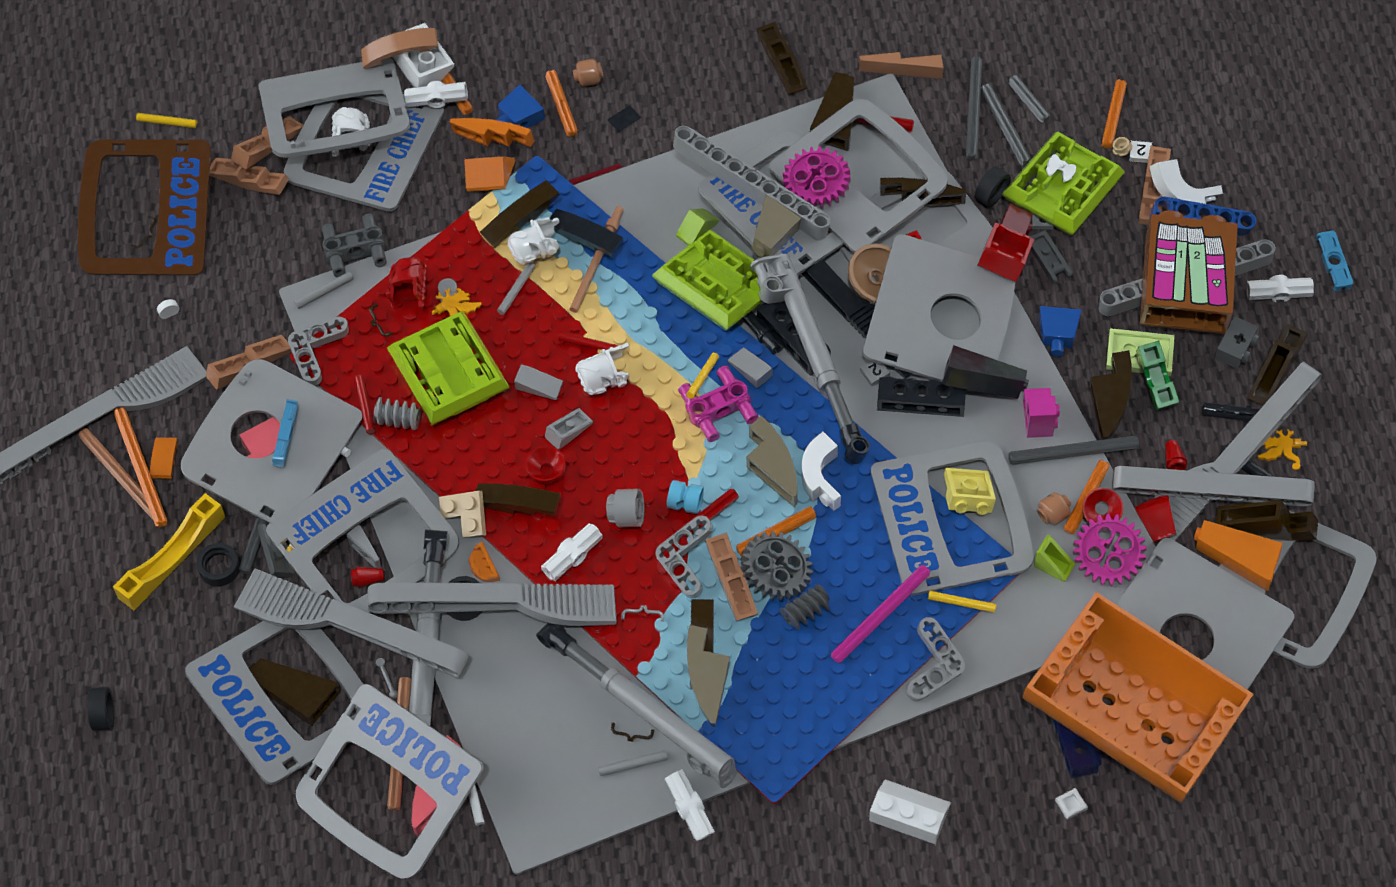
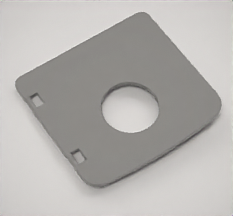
(912, 282)
(318, 437)
(1241, 618)

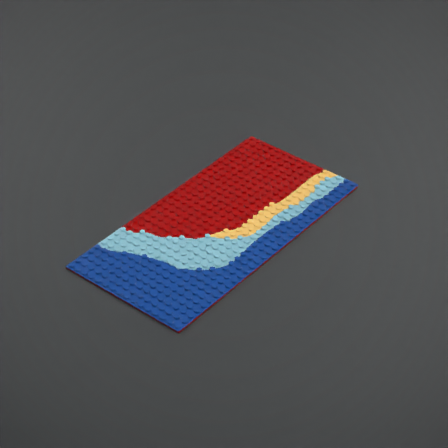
(782, 689)

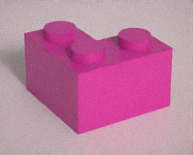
(1040, 412)

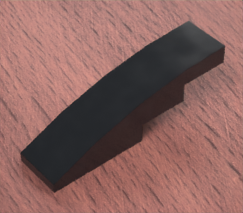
(586, 232)

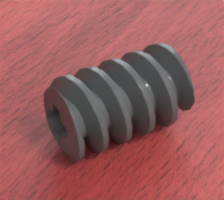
(805, 606)

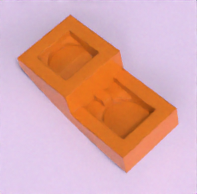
(163, 458)

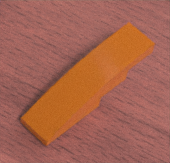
(488, 130)

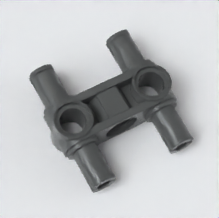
(353, 245)

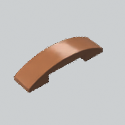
(398, 43)

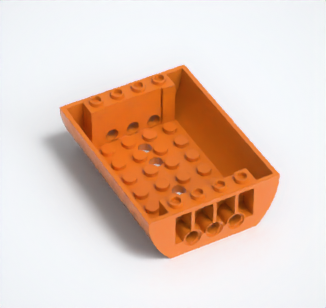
(1149, 684)

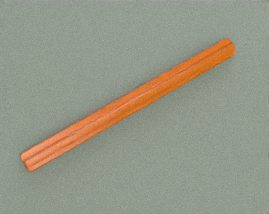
(140, 467)

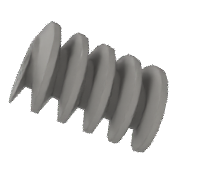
(398, 415)

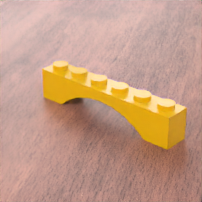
(144, 579)

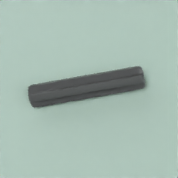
(1029, 99)

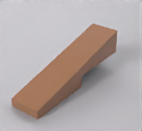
(893, 64)
(257, 148)
(224, 371)

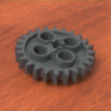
(776, 565)

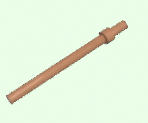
(612, 224)

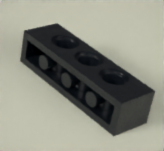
(782, 330)
(913, 403)

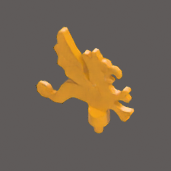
(453, 305)
(1283, 445)

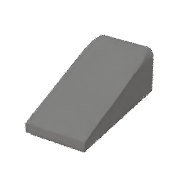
(751, 367)
(537, 382)
(567, 428)
(361, 544)

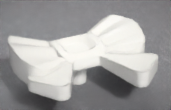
(1055, 163)

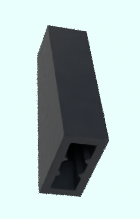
(983, 374)

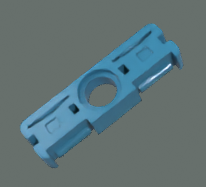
(1331, 249)
(285, 433)

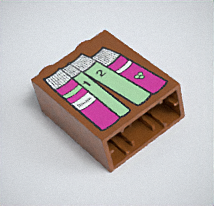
(1189, 272)

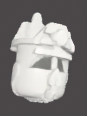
(348, 121)
(534, 241)
(600, 372)

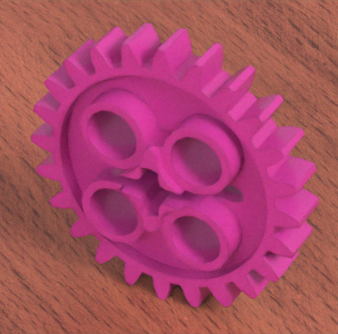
(817, 176)
(1127, 558)

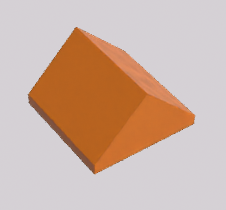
(488, 173)

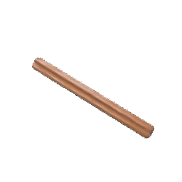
(114, 468)
(396, 776)

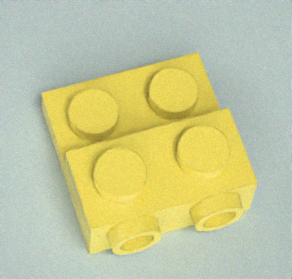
(969, 490)

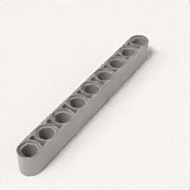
(748, 179)
(1120, 303)
(1213, 485)

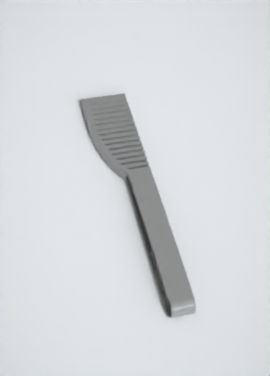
(148, 389)
(1248, 440)
(552, 604)
(299, 608)

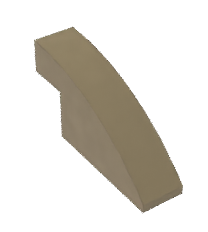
(772, 460)
(706, 673)

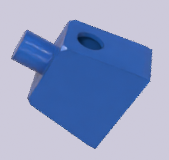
(520, 109)
(1058, 328)

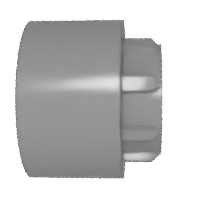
(626, 508)

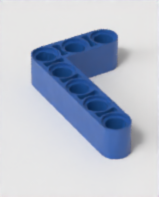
(1193, 210)

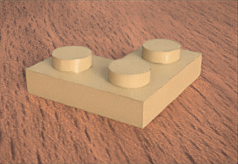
(470, 509)

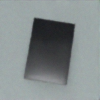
(624, 118)

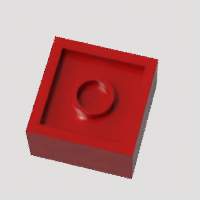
(1005, 252)

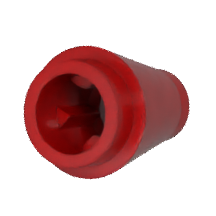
(1174, 456)
(366, 576)

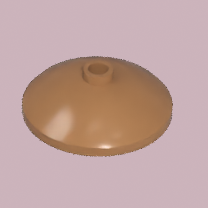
(867, 263)

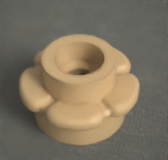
(1122, 146)

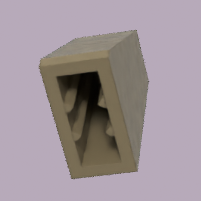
(774, 228)

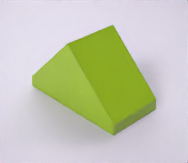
(695, 225)
(1053, 559)

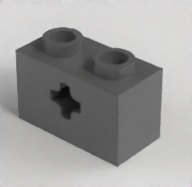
(1238, 332)

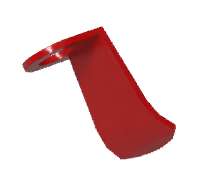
(1157, 518)

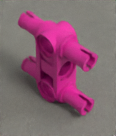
(718, 403)

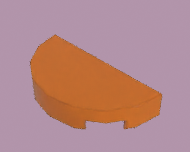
(482, 565)

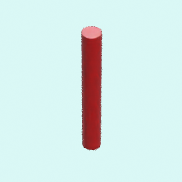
(585, 341)
(364, 404)

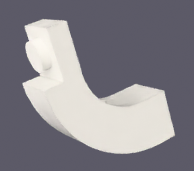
(1171, 184)
(815, 458)

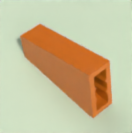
(1240, 551)

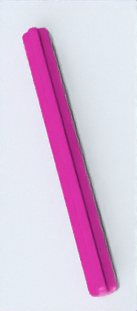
(880, 613)

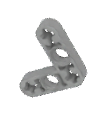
(308, 342)
(676, 556)
(942, 666)

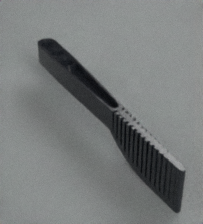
(843, 300)

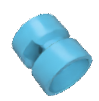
(685, 497)

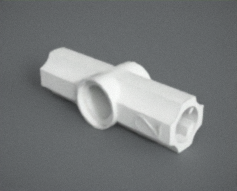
(436, 94)
(1279, 288)
(572, 552)
(689, 805)

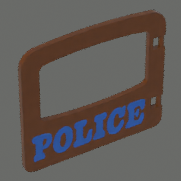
(182, 207)

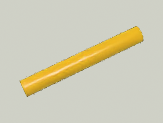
(166, 120)
(702, 375)
(961, 601)

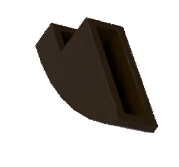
(1277, 364)
(1111, 393)
(1269, 520)

